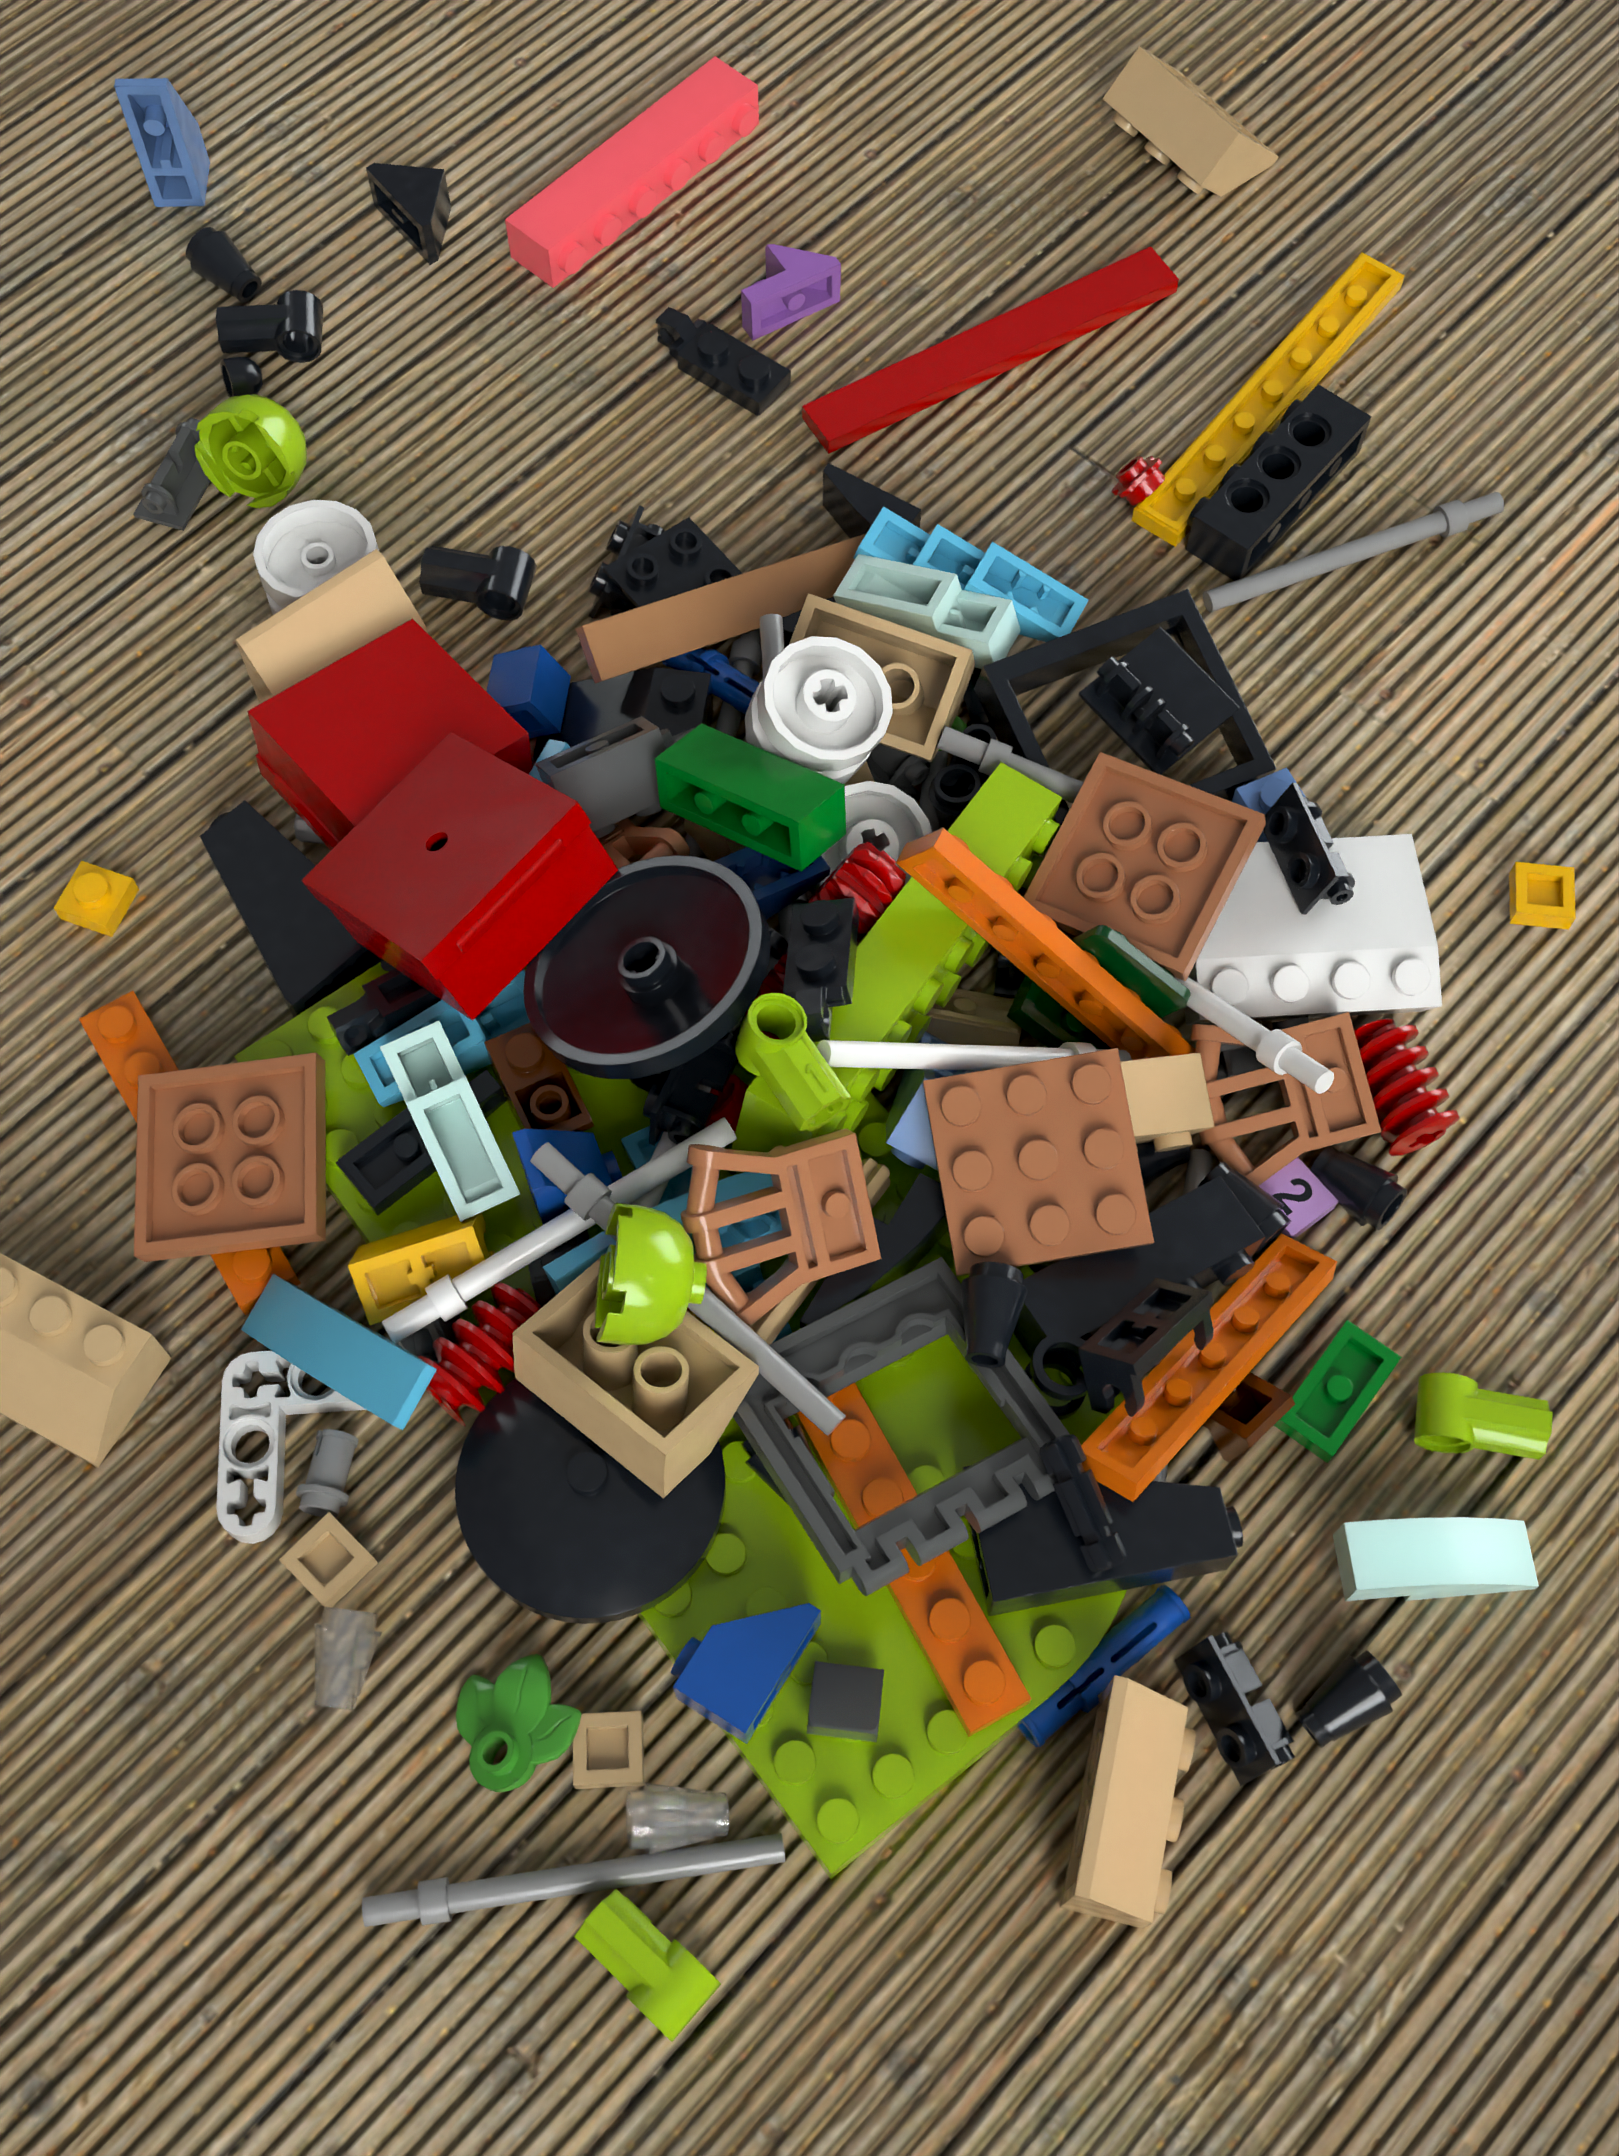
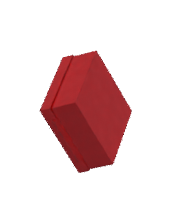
(368, 721)
(463, 873)

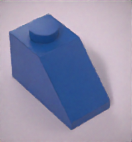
(578, 1148)
(743, 1666)

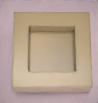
(328, 1561)
(609, 1750)

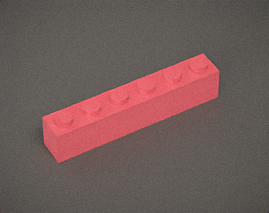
(633, 172)

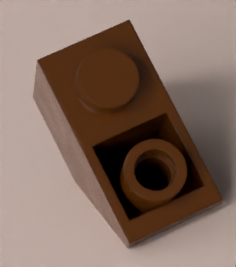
(536, 1083)

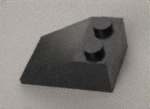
(661, 695)

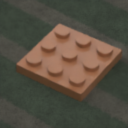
(1145, 861)
(230, 1158)
(1038, 1161)

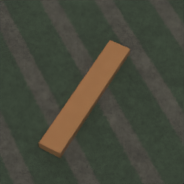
(712, 611)

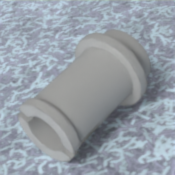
(328, 1473)

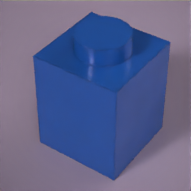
(530, 688)

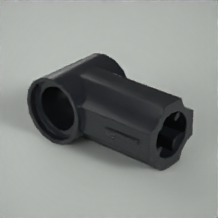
(289, 327)
(492, 581)

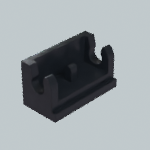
(1140, 1338)

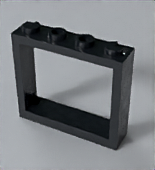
(1115, 637)

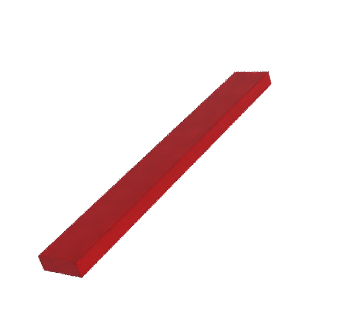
(988, 349)

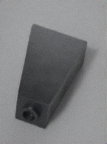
(293, 931)
(1167, 1535)

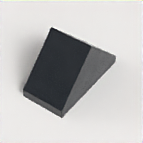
(414, 203)

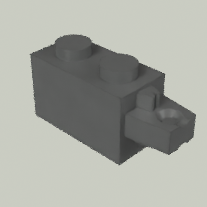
(611, 773)

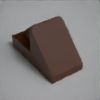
(1247, 1415)

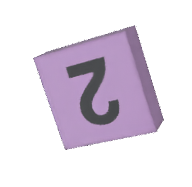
(1302, 1194)

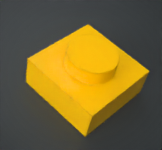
(1542, 895)
(96, 898)

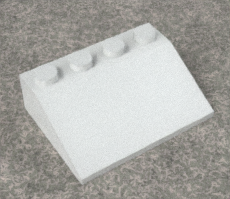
(1337, 958)

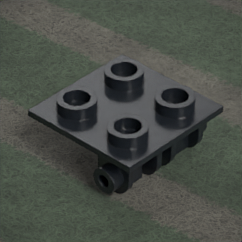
(670, 565)
(1158, 701)

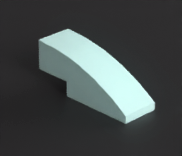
(931, 604)
(450, 1121)
(1433, 1557)

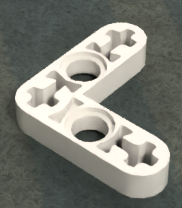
(265, 1414)

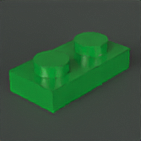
(1338, 1391)

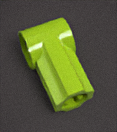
(790, 1065)
(1461, 1417)
(657, 1973)

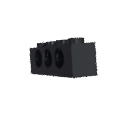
(1276, 482)

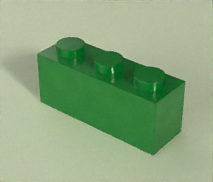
(751, 796)

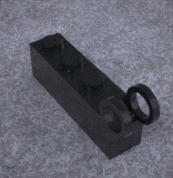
(1195, 1243)

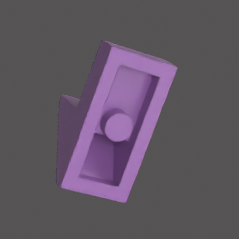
(793, 288)

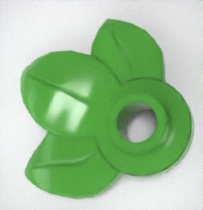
(516, 1714)

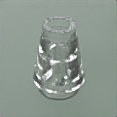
(343, 1655)
(673, 1817)

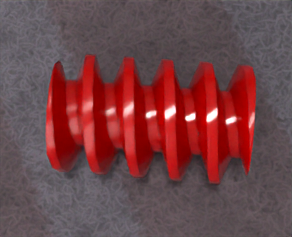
(1399, 1089)
(479, 1350)

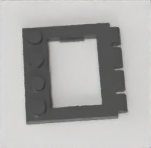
(854, 1345)

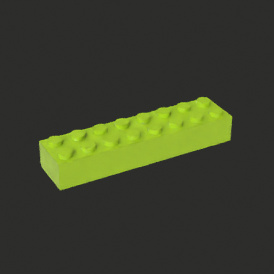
(915, 954)

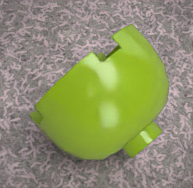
(252, 449)
(645, 1277)

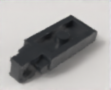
(722, 361)
(822, 960)
(383, 1007)
(395, 1156)

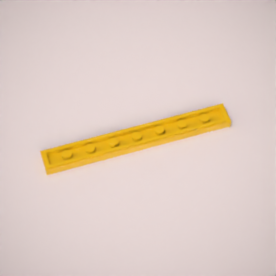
(1262, 401)

